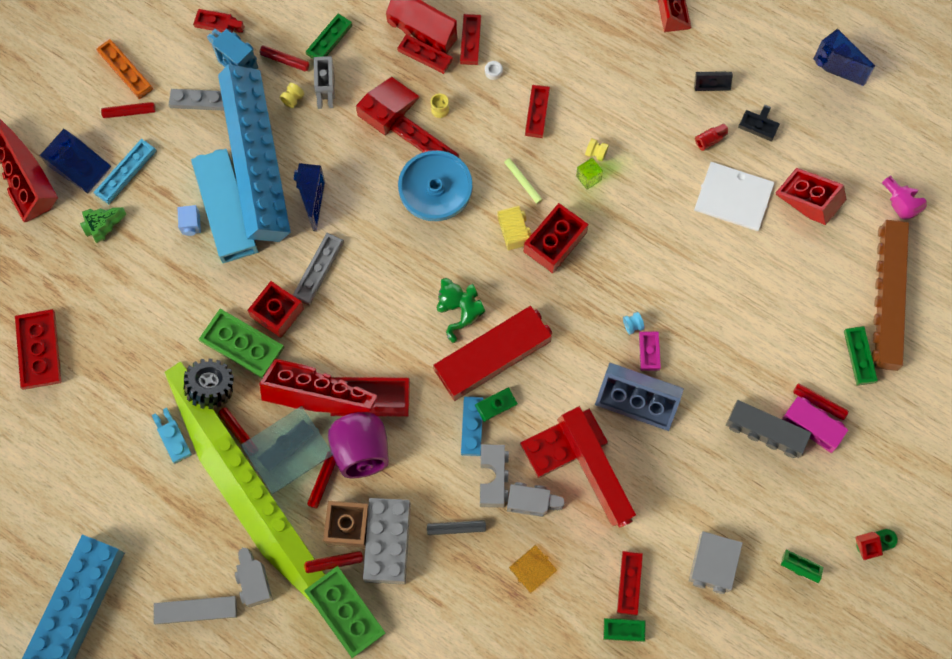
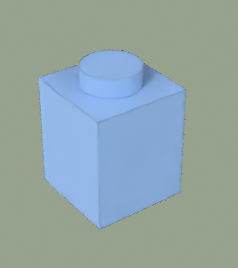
(189, 220)

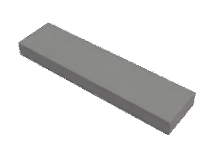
(318, 268)
(195, 610)

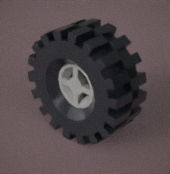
(205, 374)

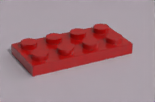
(37, 349)
(551, 448)

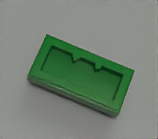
(496, 404)
(802, 566)
(624, 630)

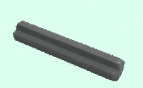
(456, 527)

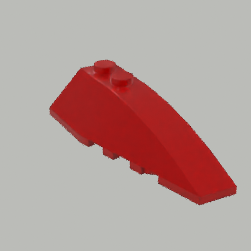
(26, 179)
(302, 386)

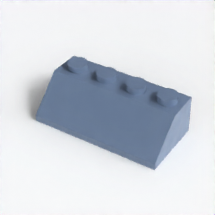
(639, 396)

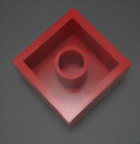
(275, 309)

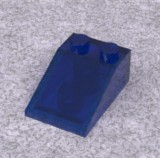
(842, 58)
(75, 161)
(311, 186)

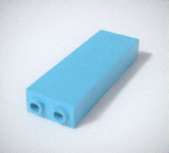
(223, 205)

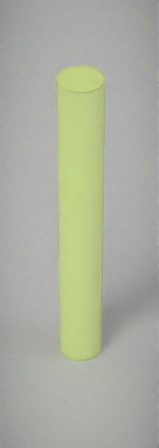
(524, 182)

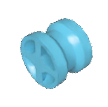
(633, 323)

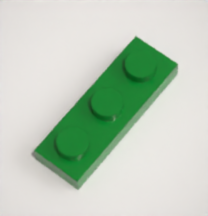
(329, 37)
(860, 356)

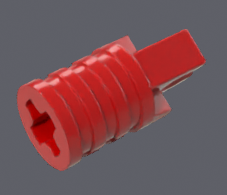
(711, 136)

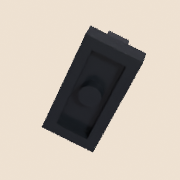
(713, 81)

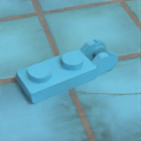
(172, 437)

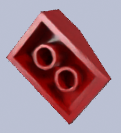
(385, 104)
(812, 195)

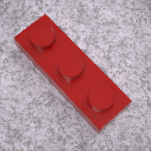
(470, 39)
(425, 54)
(537, 111)
(629, 583)

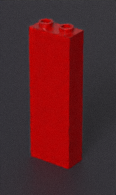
(493, 352)
(596, 467)

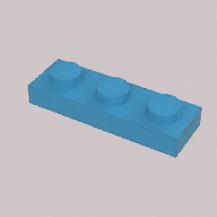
(471, 428)

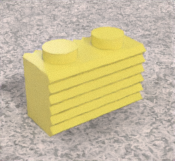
(513, 227)

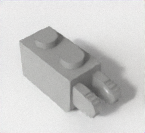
(324, 80)
(532, 500)
(253, 580)

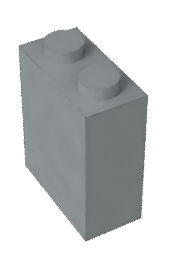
(715, 562)

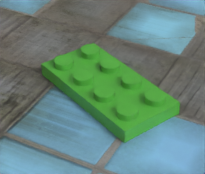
(241, 343)
(344, 611)

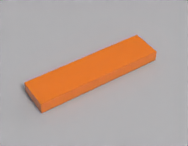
(124, 69)

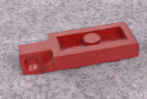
(215, 20)

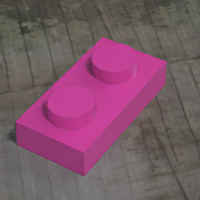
(649, 351)

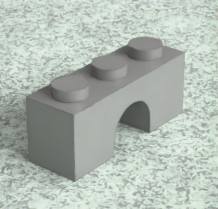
(493, 493)

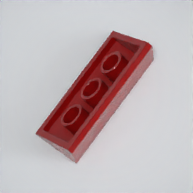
(674, 15)

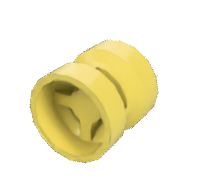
(291, 96)
(437, 102)
(595, 149)

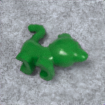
(451, 298)

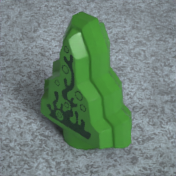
(101, 221)

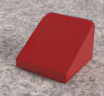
(869, 545)

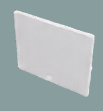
(734, 196)

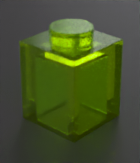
(589, 173)

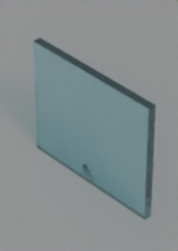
(287, 450)

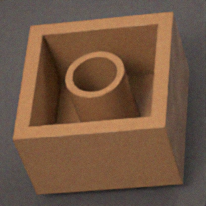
(346, 524)

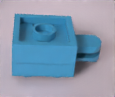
(231, 50)

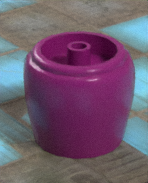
(359, 444)

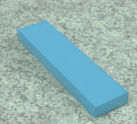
(125, 171)

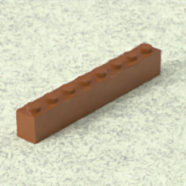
(891, 295)

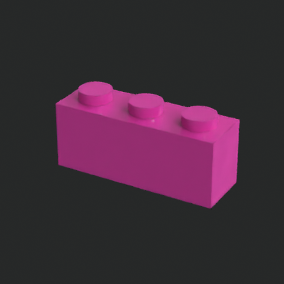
(823, 429)

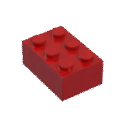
(555, 238)

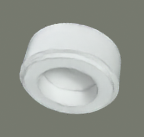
(493, 70)

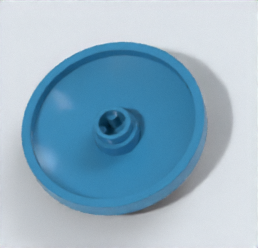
(435, 185)

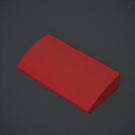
(391, 393)

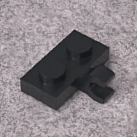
(759, 124)

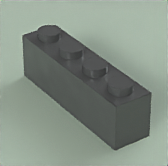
(768, 429)

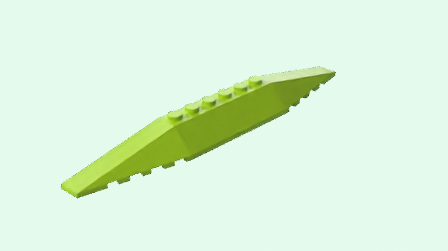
(243, 488)

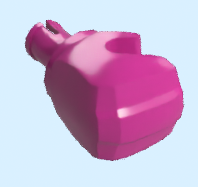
(903, 199)

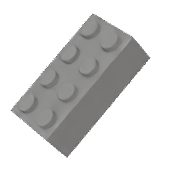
(387, 541)

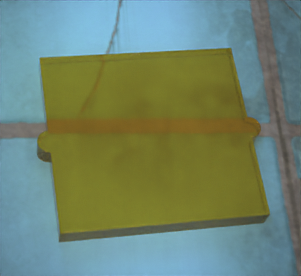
(532, 569)

